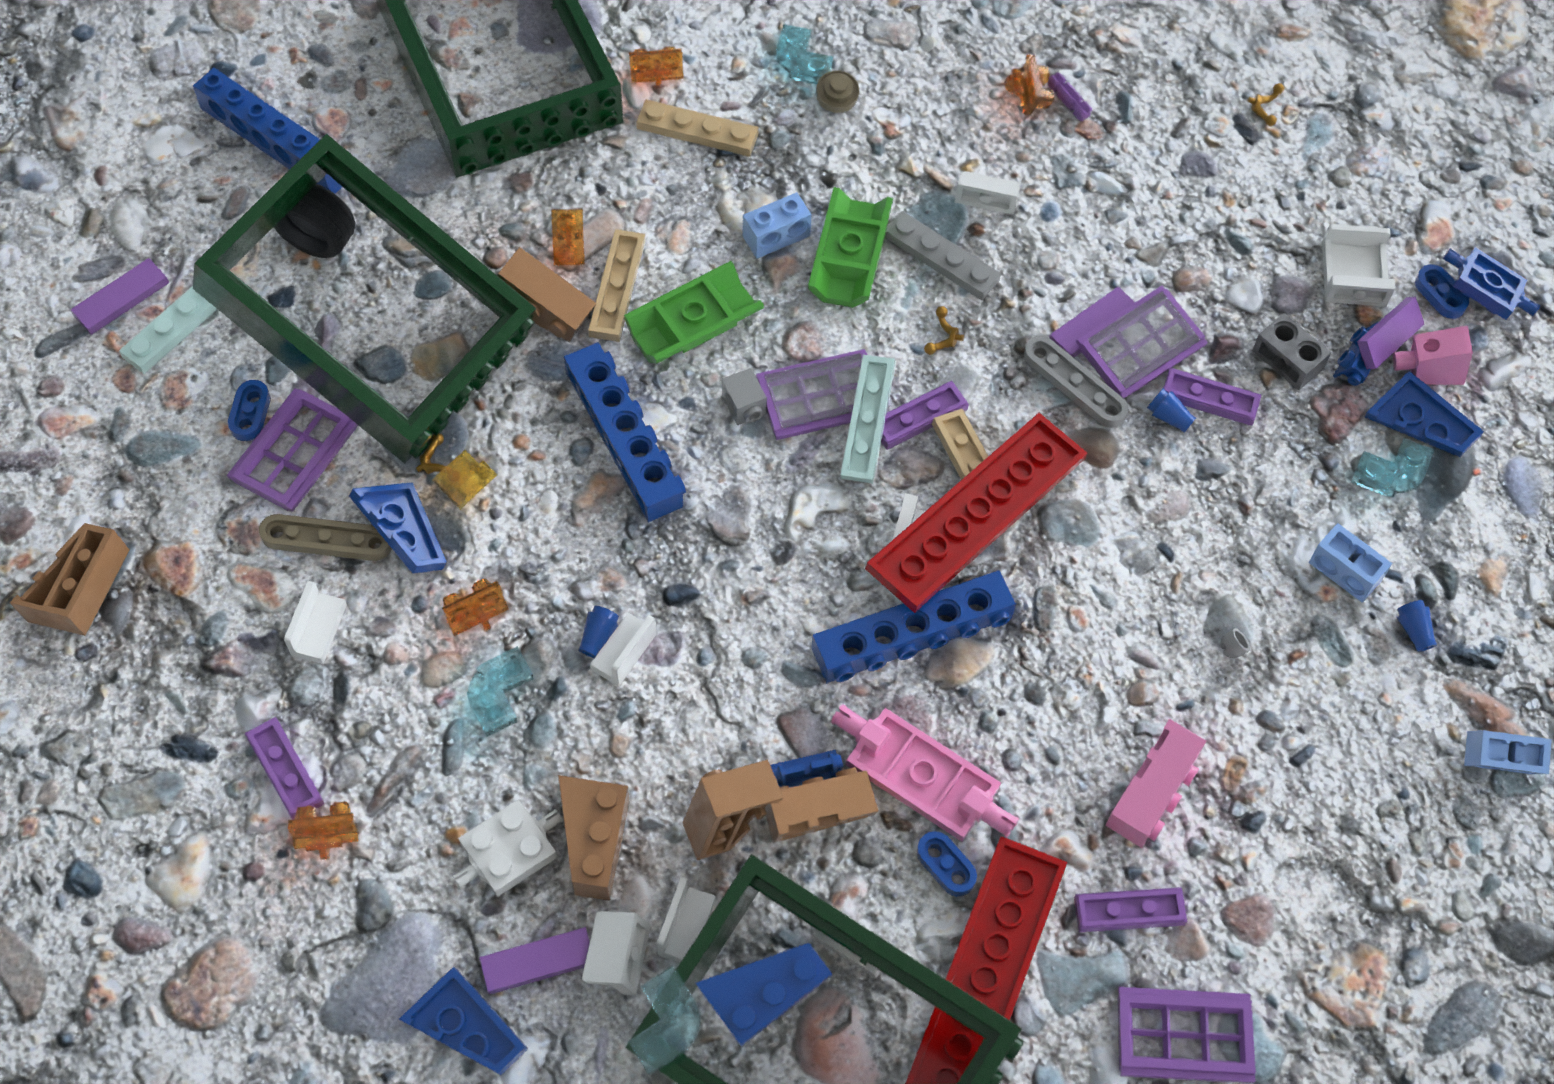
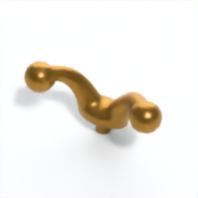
(1256, 102)
(953, 332)
(426, 456)

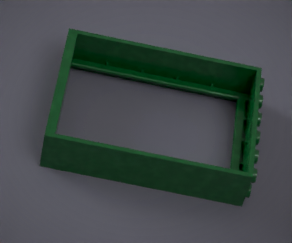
(522, 128)
(311, 361)
(999, 1034)

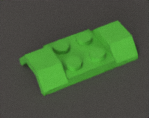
(849, 250)
(691, 314)

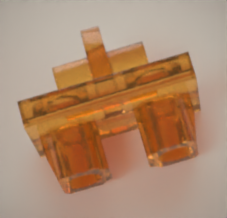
(656, 65)
(1028, 84)
(568, 236)
(474, 608)
(323, 832)

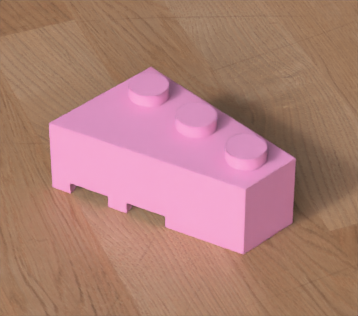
(1156, 785)

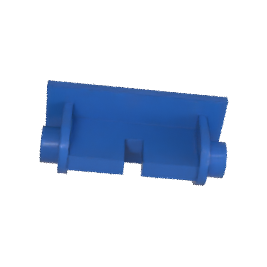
(1351, 361)
(795, 771)

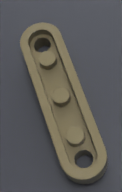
(323, 537)

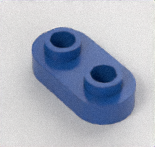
(1442, 293)
(249, 413)
(948, 864)

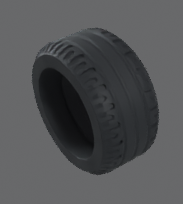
(318, 224)

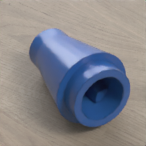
(1171, 410)
(1418, 625)
(598, 628)

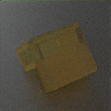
(464, 479)

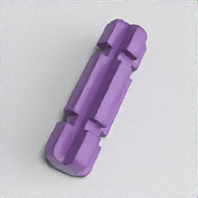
(1069, 96)

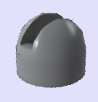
(1234, 644)

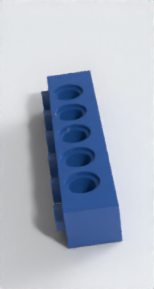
(256, 121)
(652, 497)
(986, 591)

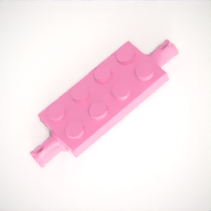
(923, 773)

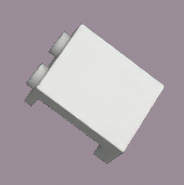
(1356, 265)

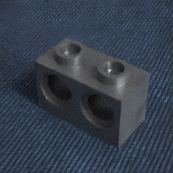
(1288, 355)

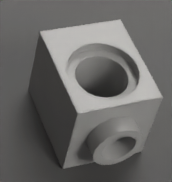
(744, 397)

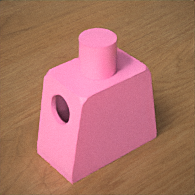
(1438, 356)

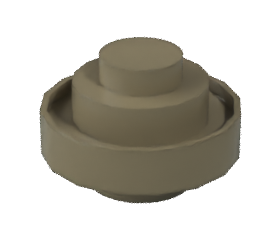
(837, 91)

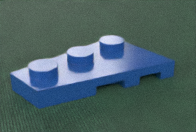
(1424, 415)
(403, 524)
(764, 990)
(465, 1022)

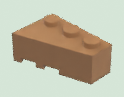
(557, 302)
(76, 582)
(727, 804)
(821, 804)
(594, 832)

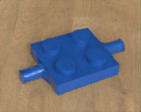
(1490, 283)

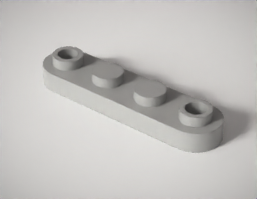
(1076, 381)

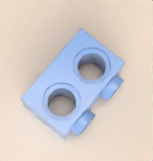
(776, 225)
(1350, 562)
(1508, 752)

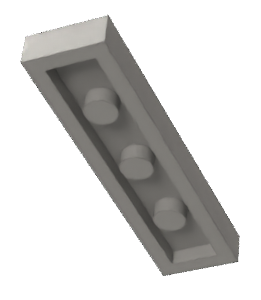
(942, 255)

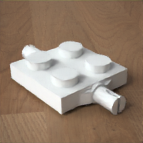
(507, 848)

